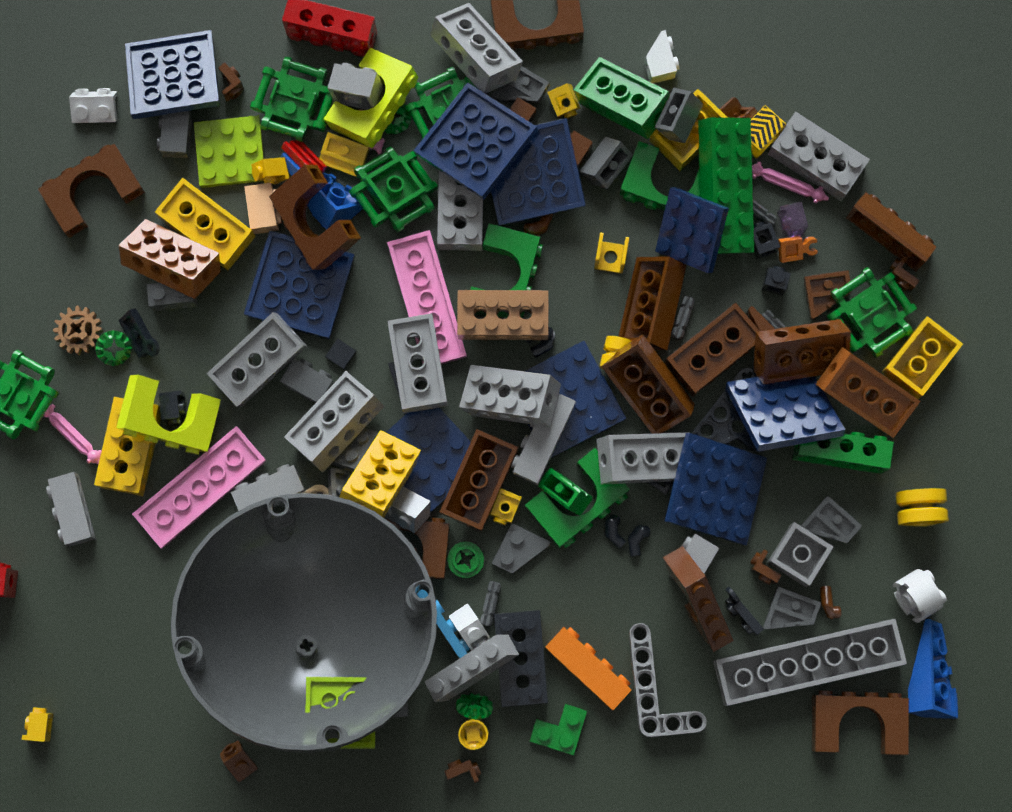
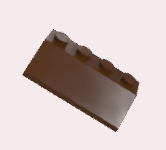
(890, 231)
(653, 300)
(649, 386)
(479, 480)

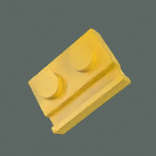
(343, 153)

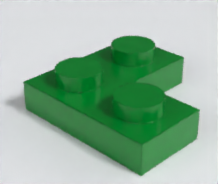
(565, 735)

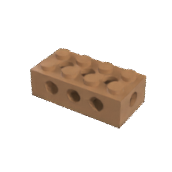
(495, 301)

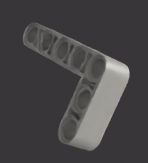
(651, 691)

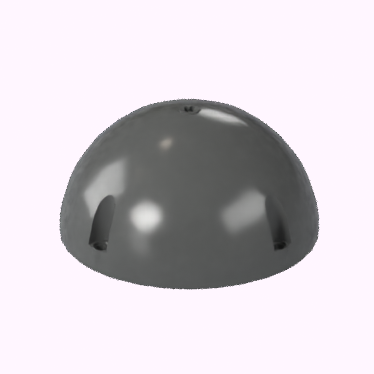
(320, 580)

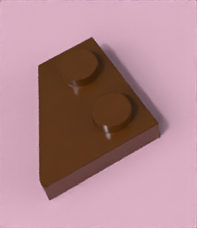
(819, 288)

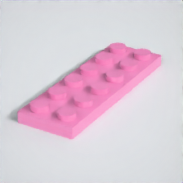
(426, 290)
(199, 487)

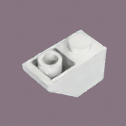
(659, 61)
(469, 627)

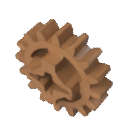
(71, 336)

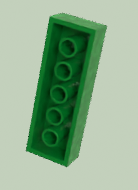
(727, 178)

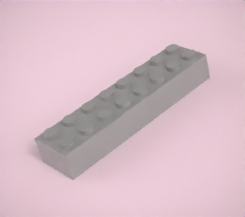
(809, 662)

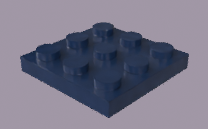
(691, 229)

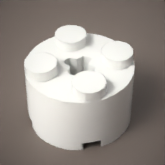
(919, 594)

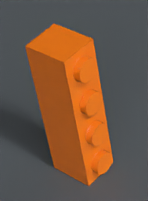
(591, 671)

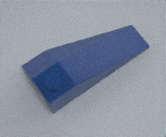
(331, 202)
(930, 685)

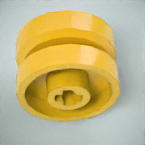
(922, 510)

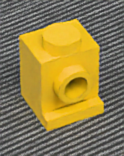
(557, 98)
(270, 170)
(509, 498)
(38, 725)

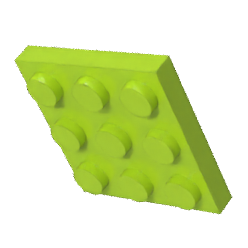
(227, 150)
(325, 689)

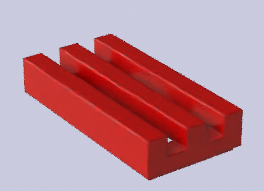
(302, 154)

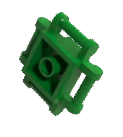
(293, 99)
(438, 101)
(393, 188)
(872, 311)
(23, 396)

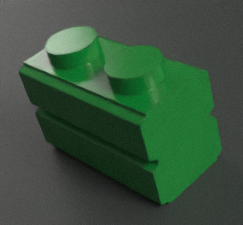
(565, 491)

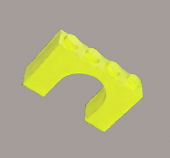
(370, 124)
(138, 417)

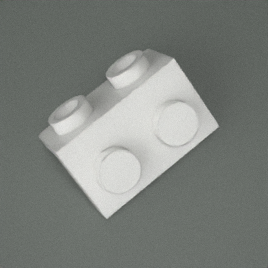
(93, 106)

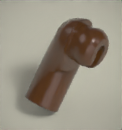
(538, 227)
(827, 603)

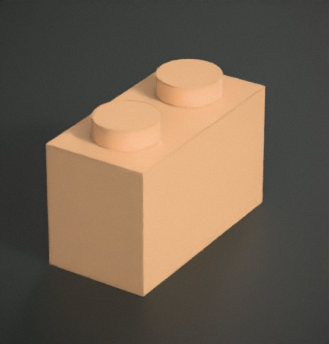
(260, 208)

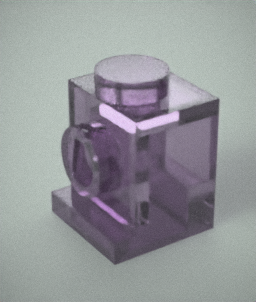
(793, 219)

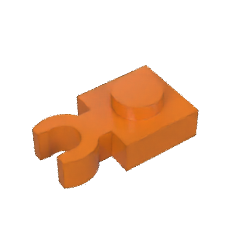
(793, 248)

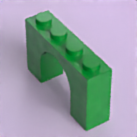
(638, 183)
(521, 248)
(562, 527)

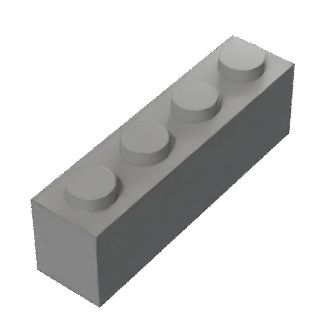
(542, 443)
(471, 668)

